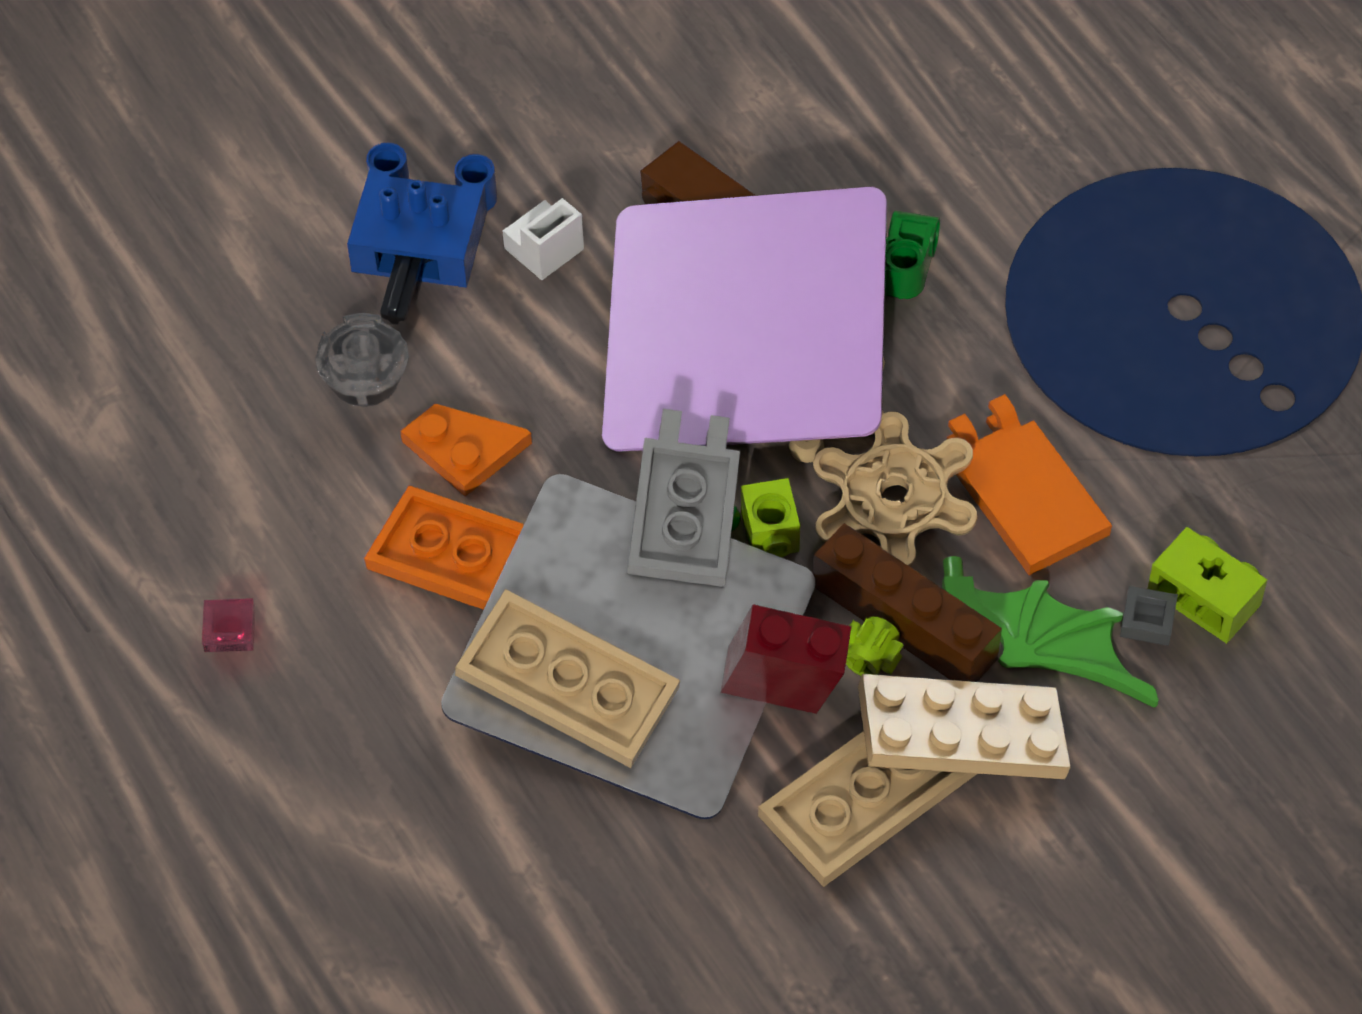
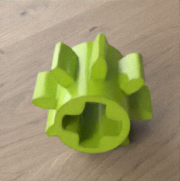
(873, 647)

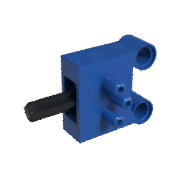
(418, 226)

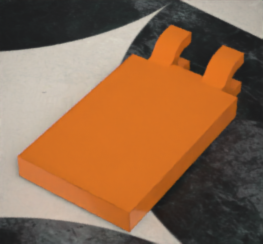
(1028, 489)
(444, 546)

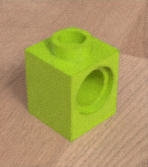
(775, 503)

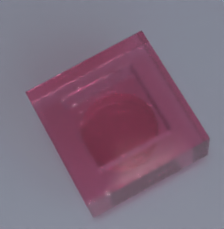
(228, 625)

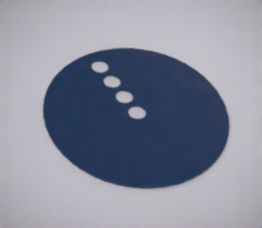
(1098, 329)

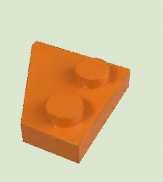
(464, 445)

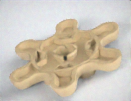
(890, 463)

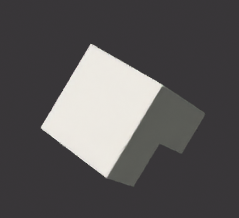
(545, 237)

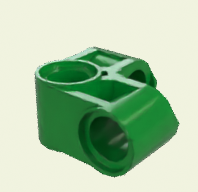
(909, 252)

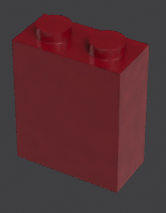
(785, 659)

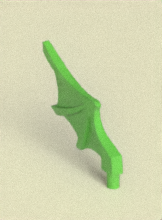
(1050, 634)

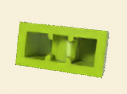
(1209, 584)

